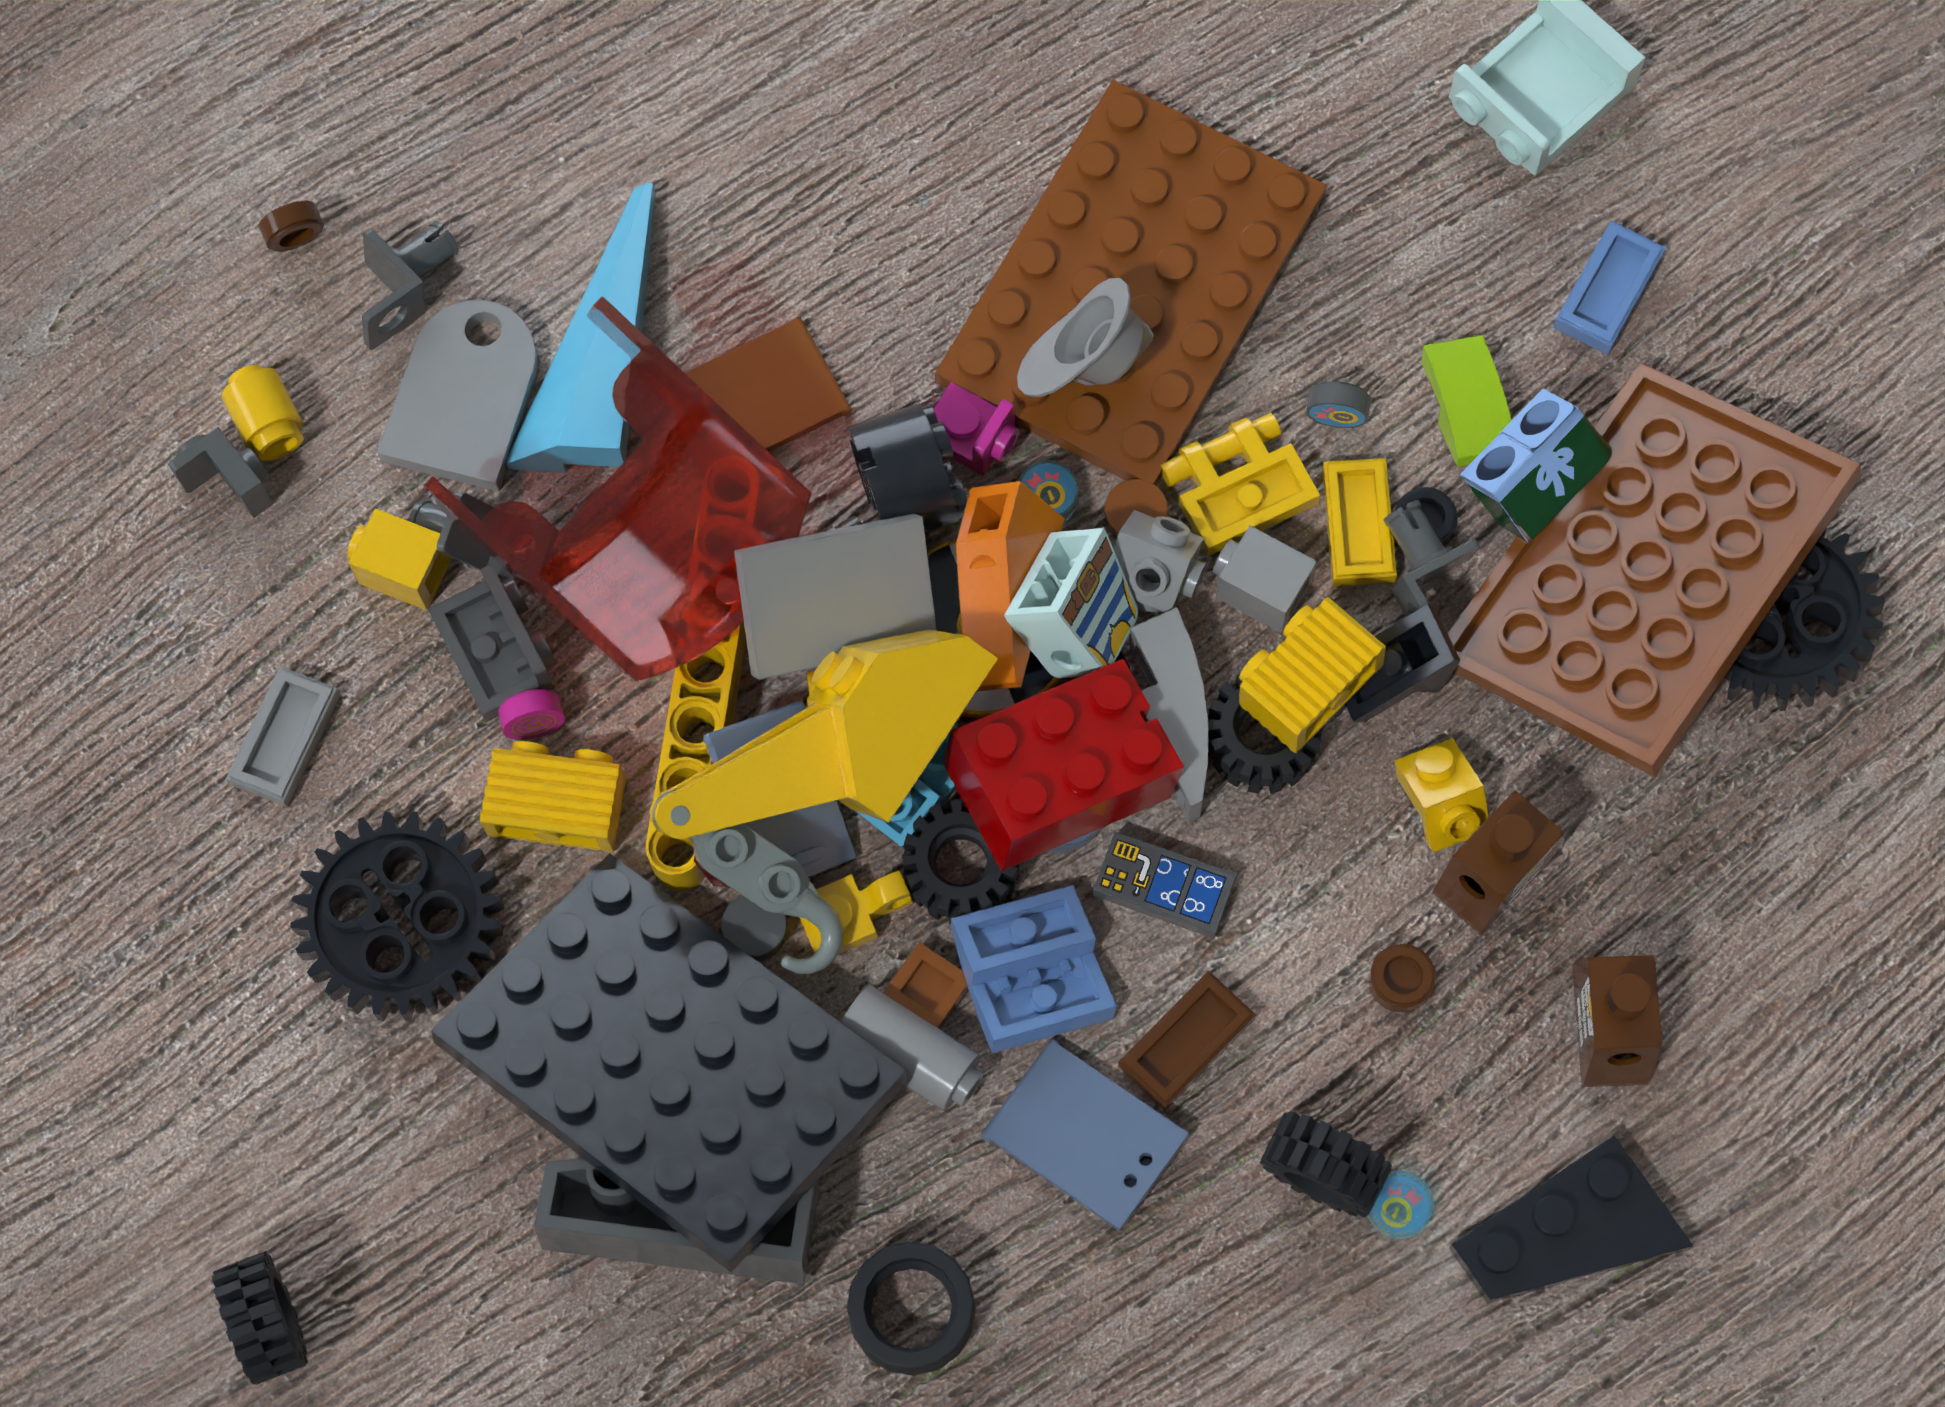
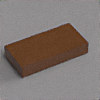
(1186, 1040)

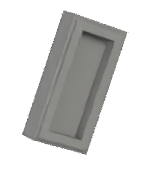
(283, 736)

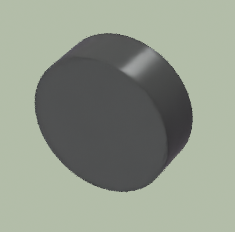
(754, 929)

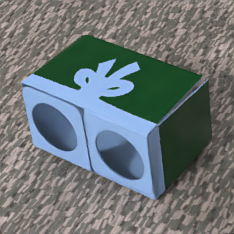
(1537, 464)

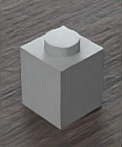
(1263, 578)

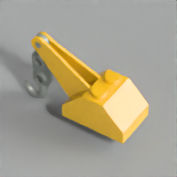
(860, 741)

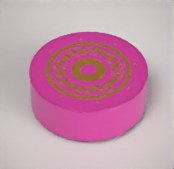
(531, 714)

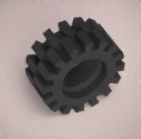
(1245, 764)
(930, 887)
(1326, 1164)
(259, 1318)

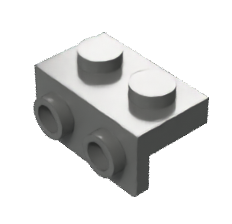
(492, 643)

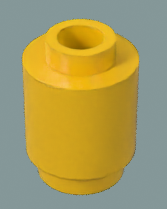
(263, 412)

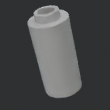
(933, 1060)

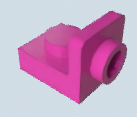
(977, 428)

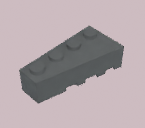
(595, 1217)

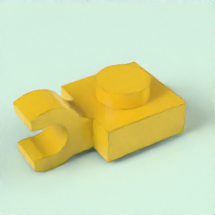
(860, 907)

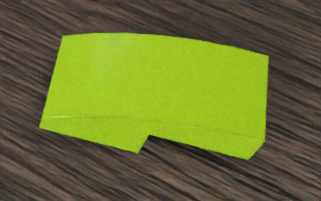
(1468, 395)

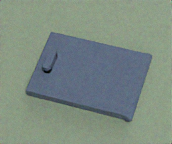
(809, 835)
(1085, 1135)

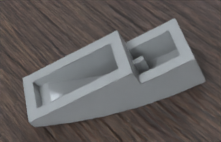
(1175, 699)

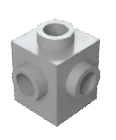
(1159, 560)

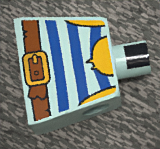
(1074, 604)

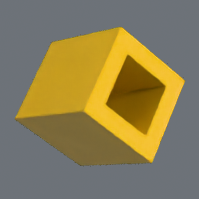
(398, 559)

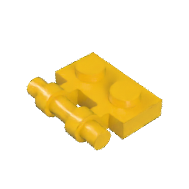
(1255, 494)

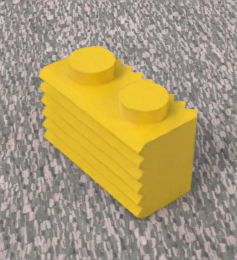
(1309, 673)
(553, 797)

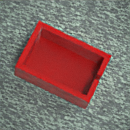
(1062, 764)

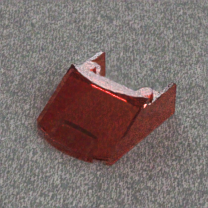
(652, 551)

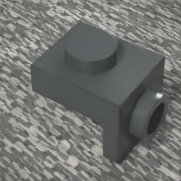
(214, 454)

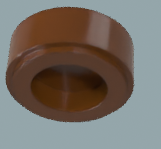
(291, 226)
(1402, 978)

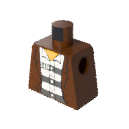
(1502, 859)
(1616, 1016)

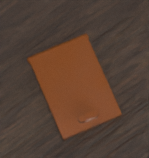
(774, 385)

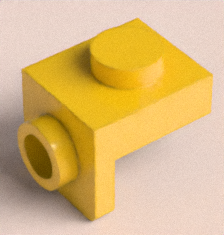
(1443, 793)

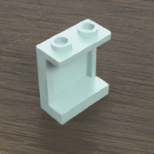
(1547, 82)

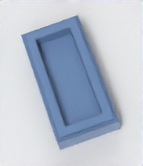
(1609, 287)

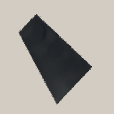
(1571, 1226)

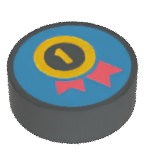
(1338, 404)

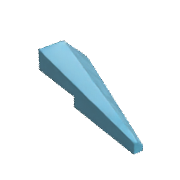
(574, 406)

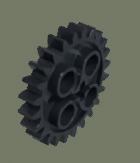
(1832, 596)
(350, 949)

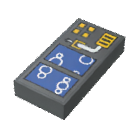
(1164, 884)

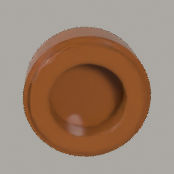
(1132, 496)

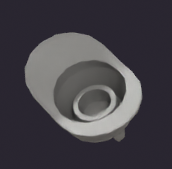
(1088, 345)

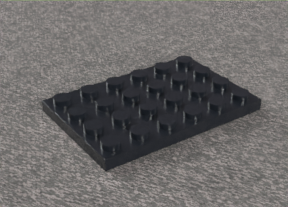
(670, 1060)

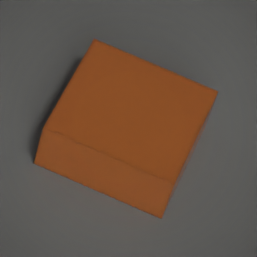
(928, 986)

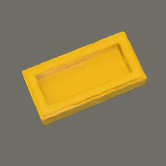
(1355, 510)

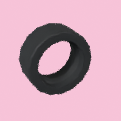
(900, 1258)

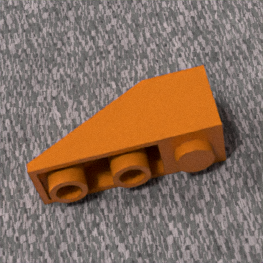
(994, 552)

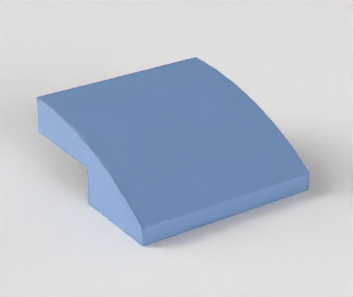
(1032, 968)

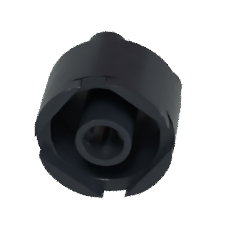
(904, 467)

